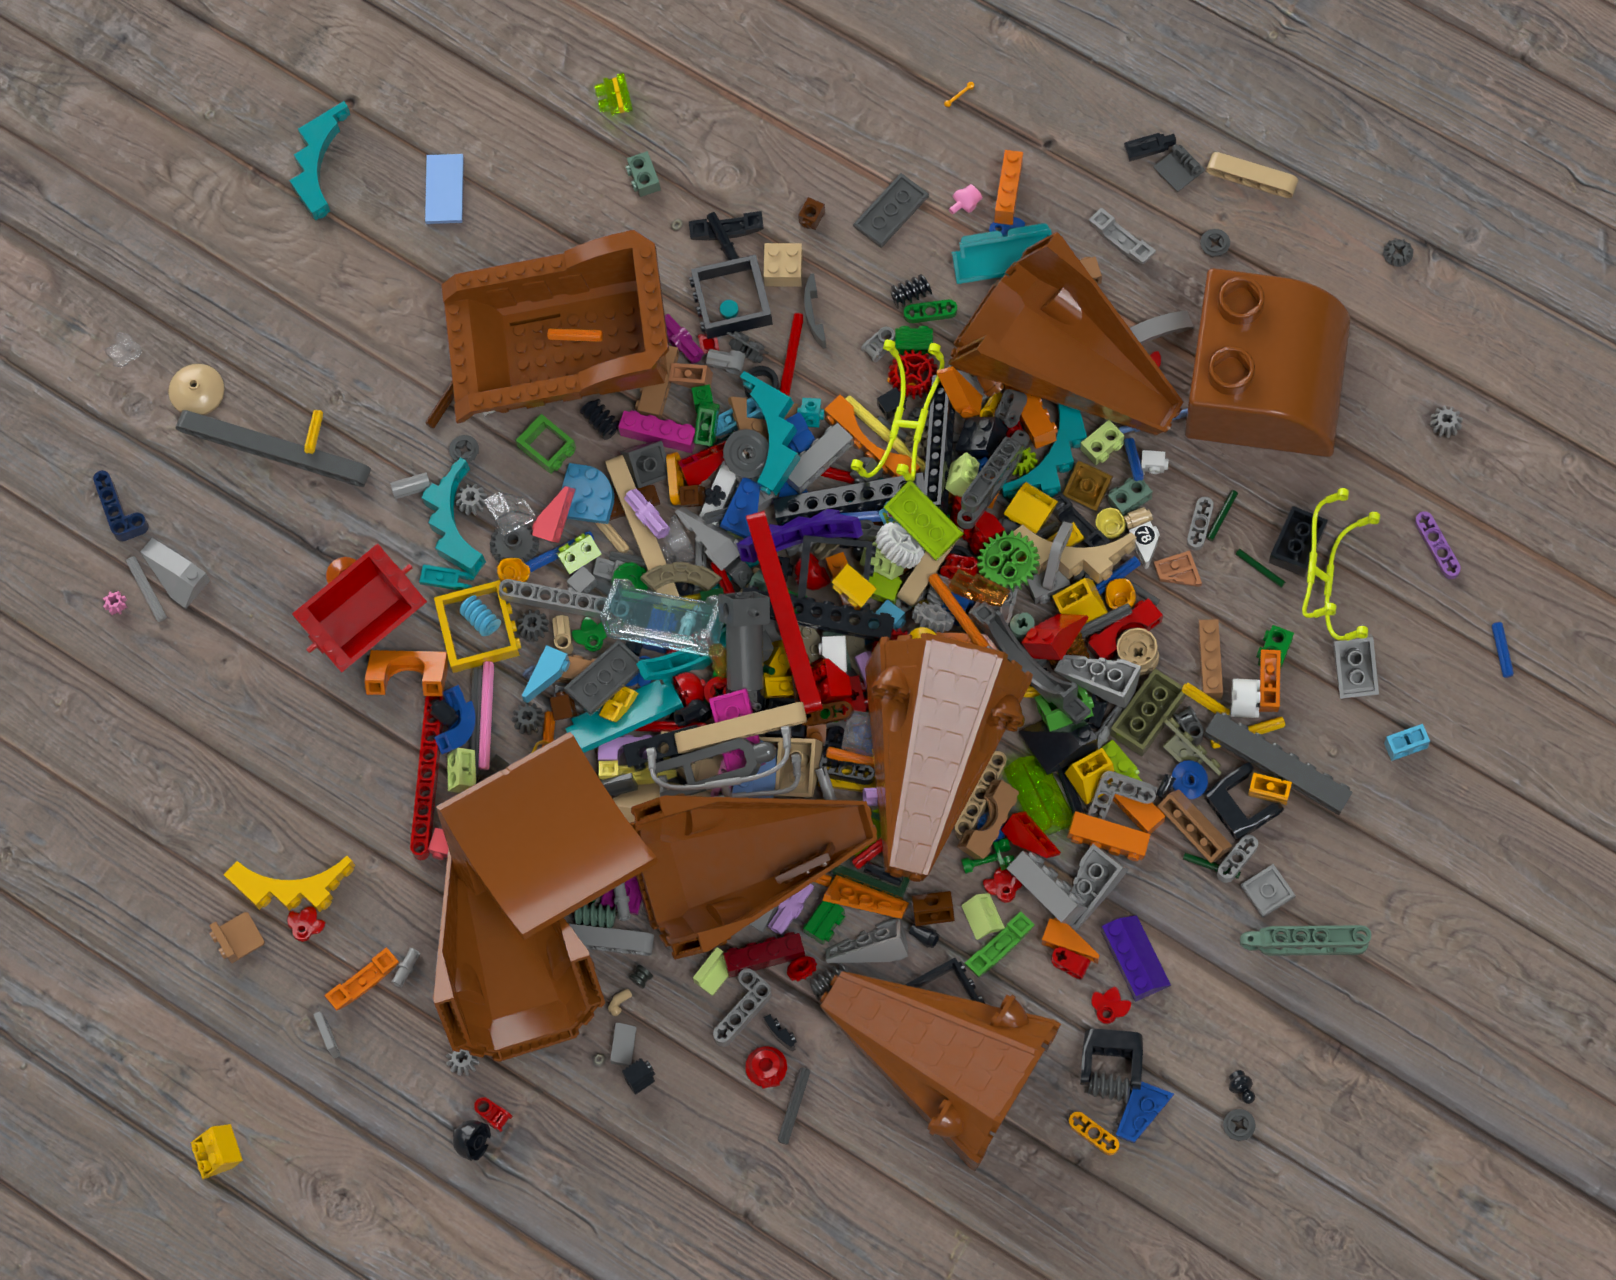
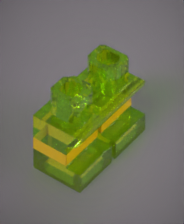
(617, 95)

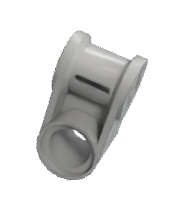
(875, 344)

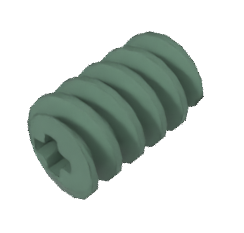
(1020, 625)
(595, 916)

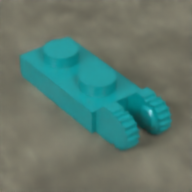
(444, 577)

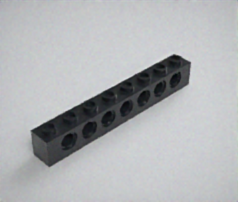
(939, 448)
(840, 498)
(843, 626)

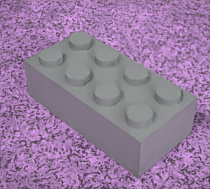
(1047, 887)

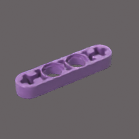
(1434, 546)

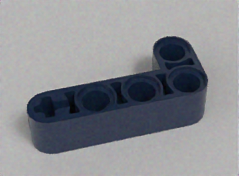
(114, 505)

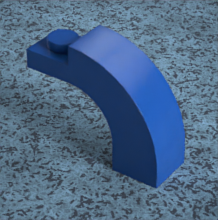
(463, 728)

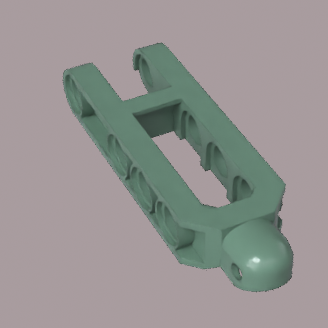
(1336, 940)

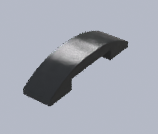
(734, 227)
(1066, 512)

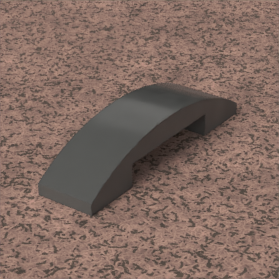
(816, 330)

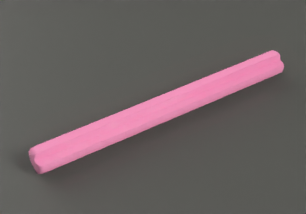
(486, 715)

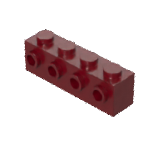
(765, 954)

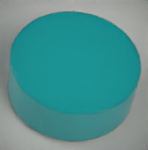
(729, 309)

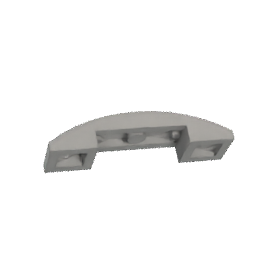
(1120, 238)
(1162, 325)

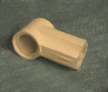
(562, 633)

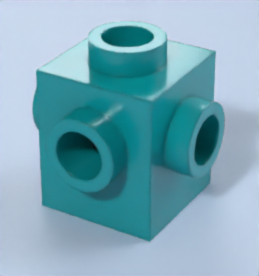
(811, 411)

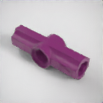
(682, 339)

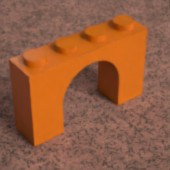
(385, 664)

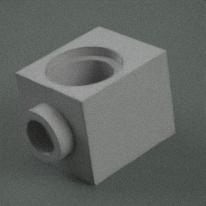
(582, 581)

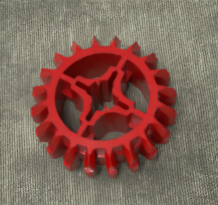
(923, 364)

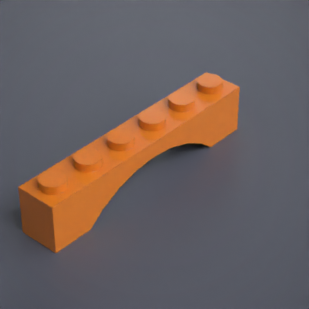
(842, 412)

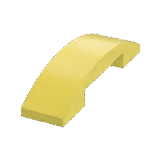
(610, 769)

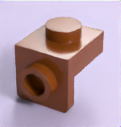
(817, 732)

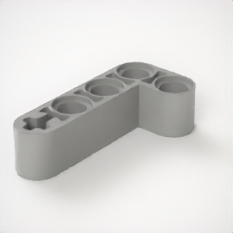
(739, 1011)

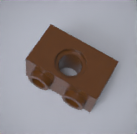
(933, 908)

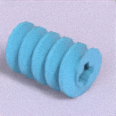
(479, 616)

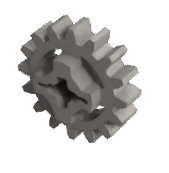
(933, 617)

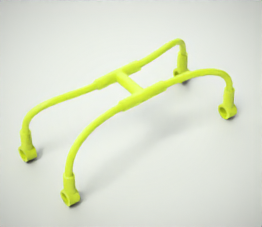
(902, 469)
(1330, 608)

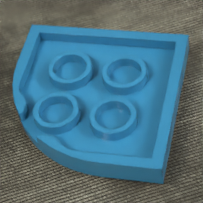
(593, 494)

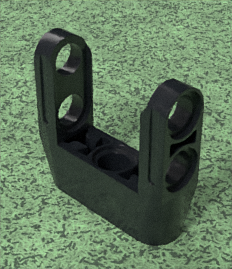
(1229, 811)
(1115, 1044)

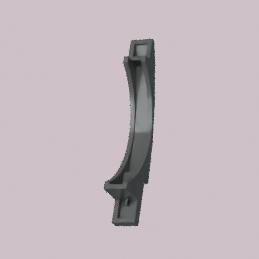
(1061, 693)

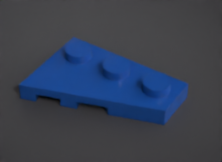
(743, 504)
(1141, 1111)

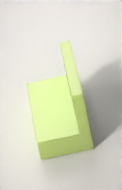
(982, 915)
(712, 972)

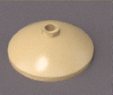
(201, 398)

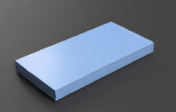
(444, 189)

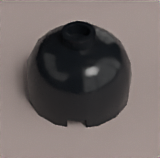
(470, 1139)

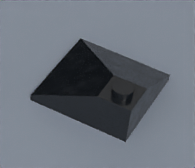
(1061, 746)

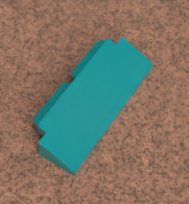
(991, 254)
(651, 704)

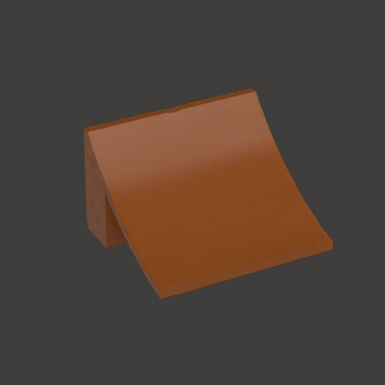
(542, 837)

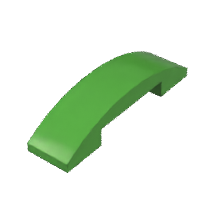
(1001, 945)

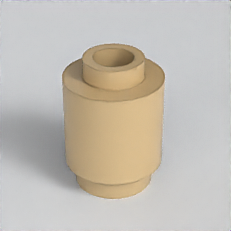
(1137, 518)

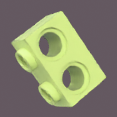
(1099, 440)
(882, 565)
(461, 770)

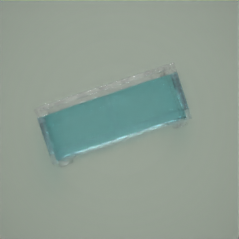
(661, 619)

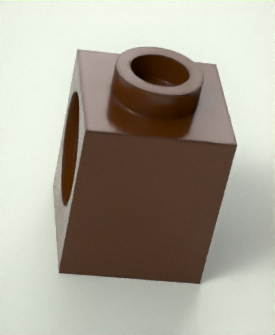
(814, 207)
(692, 496)
(563, 706)

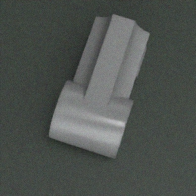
(730, 361)

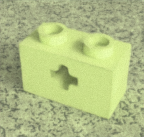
(962, 474)

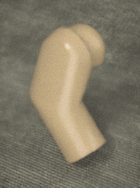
(617, 1000)

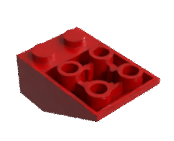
(985, 527)

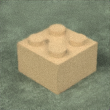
(783, 264)

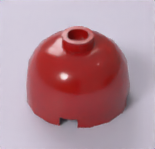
(817, 576)
(689, 687)

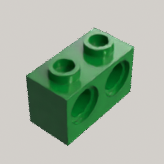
(1270, 644)

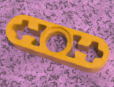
(675, 477)
(1109, 1137)

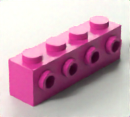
(652, 429)

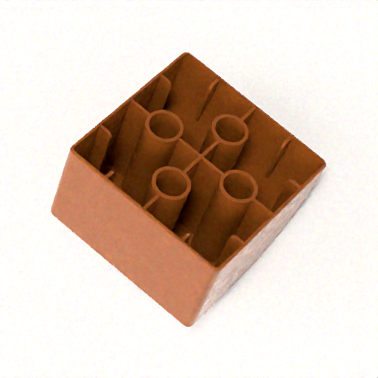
(1268, 364)

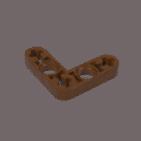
(816, 719)

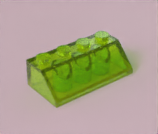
(1039, 795)

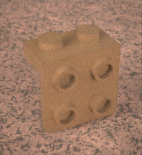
(237, 937)

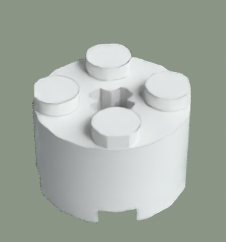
(1245, 698)

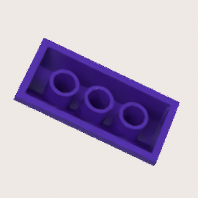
(1135, 957)

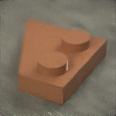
(1178, 570)

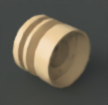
(1139, 642)

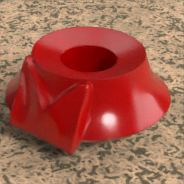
(766, 1067)

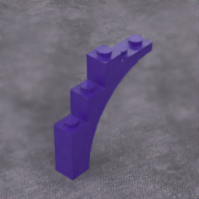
(824, 524)

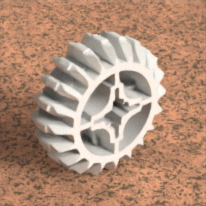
(899, 545)

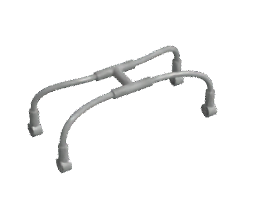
(724, 784)

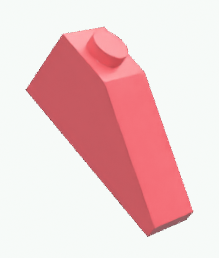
(553, 518)

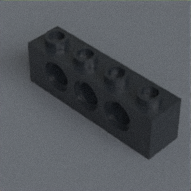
(634, 750)

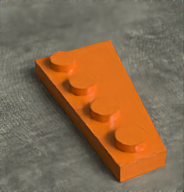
(855, 895)

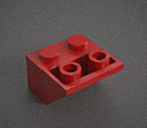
(831, 682)

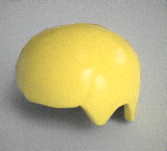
(1110, 522)

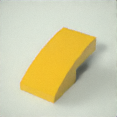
(618, 706)

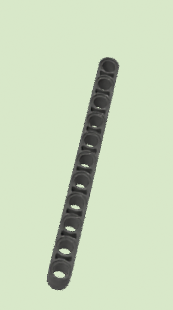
(272, 448)

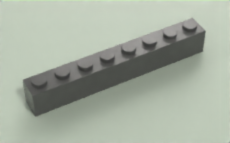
(1278, 763)

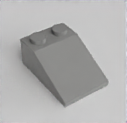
(1356, 667)

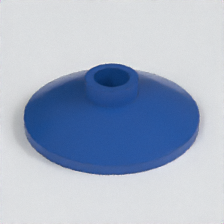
(1183, 773)

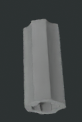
(410, 485)

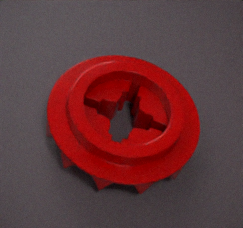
(709, 690)
(806, 964)

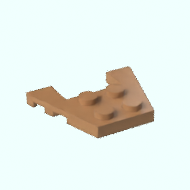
(739, 408)

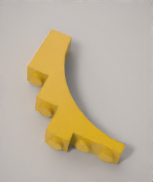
(289, 893)

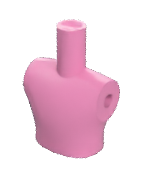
(966, 199)

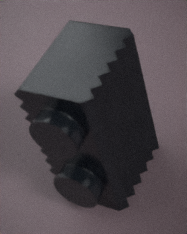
(639, 1075)

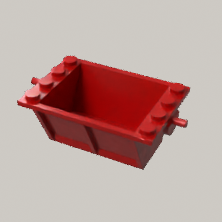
(359, 608)

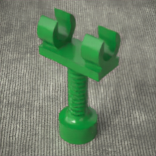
(1001, 846)

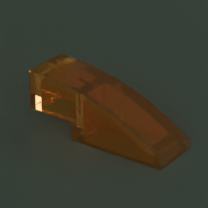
(978, 588)

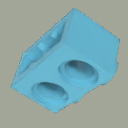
(1407, 742)

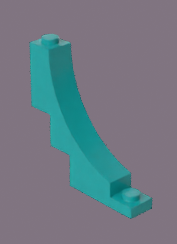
(317, 137)
(780, 458)

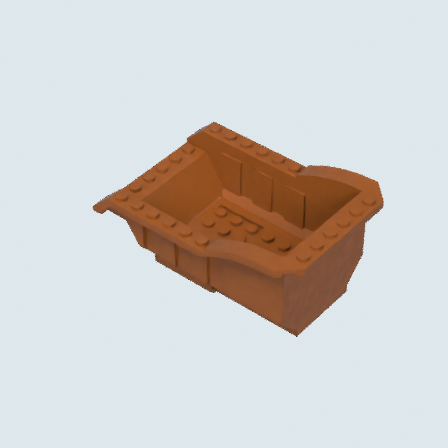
(503, 318)

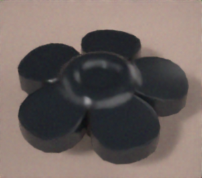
(715, 495)

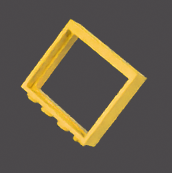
(476, 660)

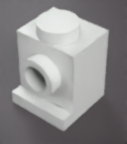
(1154, 462)

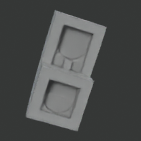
(605, 568)

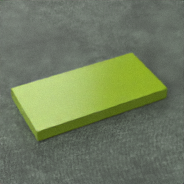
(923, 520)

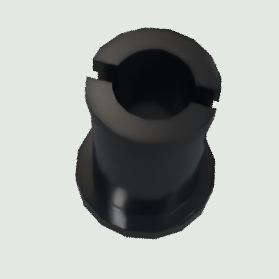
(1165, 786)

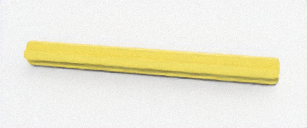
(882, 430)

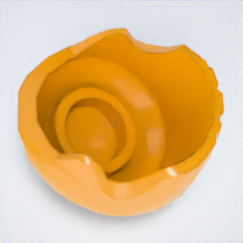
(513, 569)
(1119, 593)

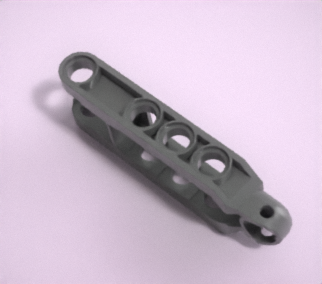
(983, 489)
(754, 753)

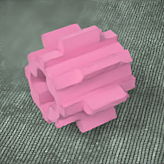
(116, 607)

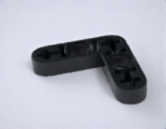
(861, 768)

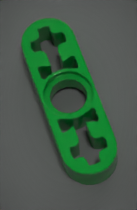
(935, 304)

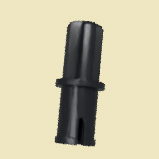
(879, 872)

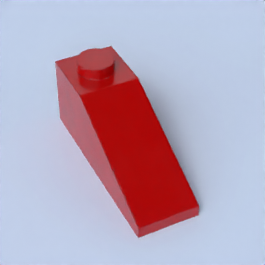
(702, 464)
(1026, 834)

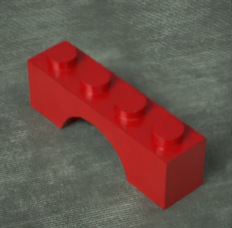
(1144, 616)

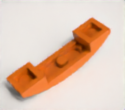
(362, 981)

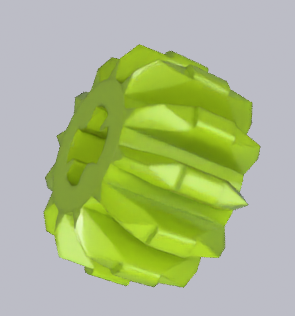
(1028, 463)

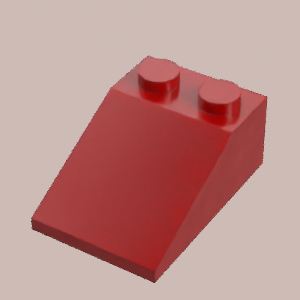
(1053, 636)

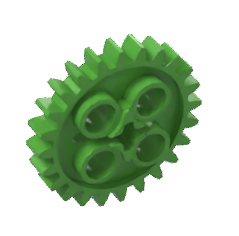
(1022, 570)

